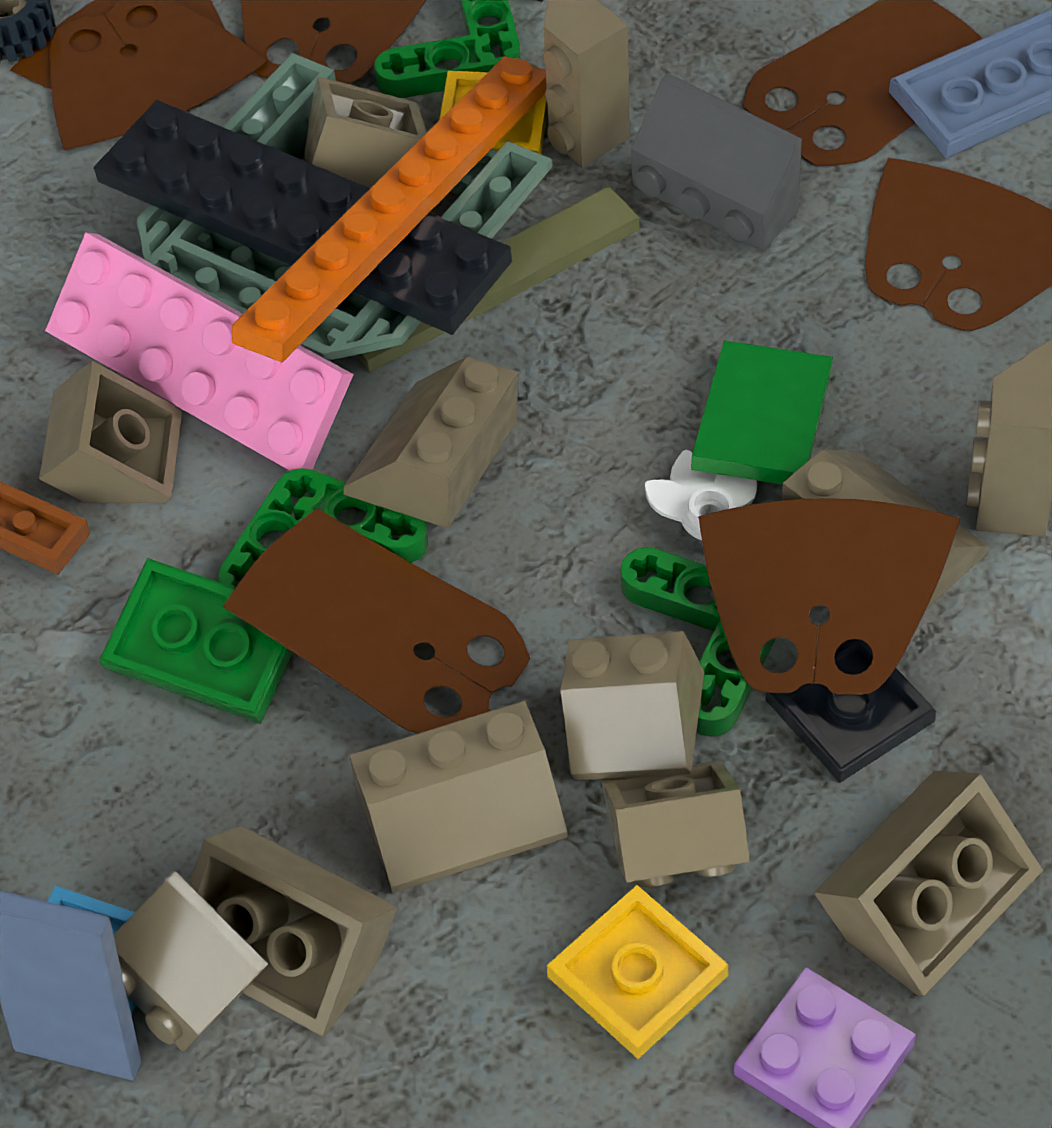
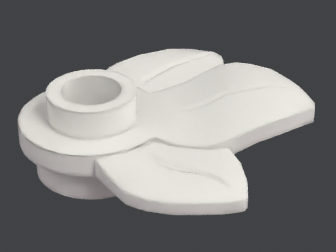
(696, 493)

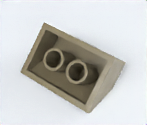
(586, 78)
(439, 442)
(1016, 454)
(854, 476)
(458, 796)
(930, 879)
(299, 918)

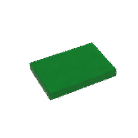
(761, 412)
(191, 645)

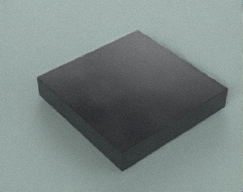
(853, 729)

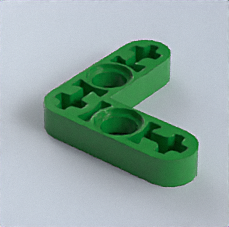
(470, 50)
(328, 497)
(655, 596)

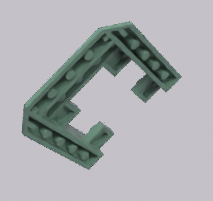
(240, 275)

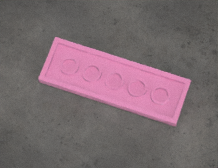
(183, 351)

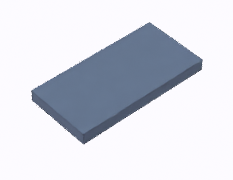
(981, 86)
(64, 987)

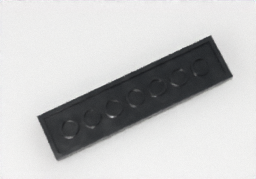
(288, 205)

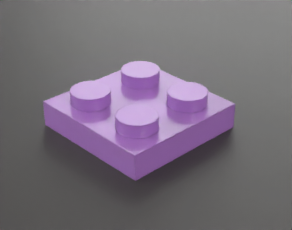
(824, 1053)

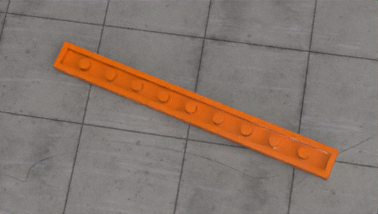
(388, 211)

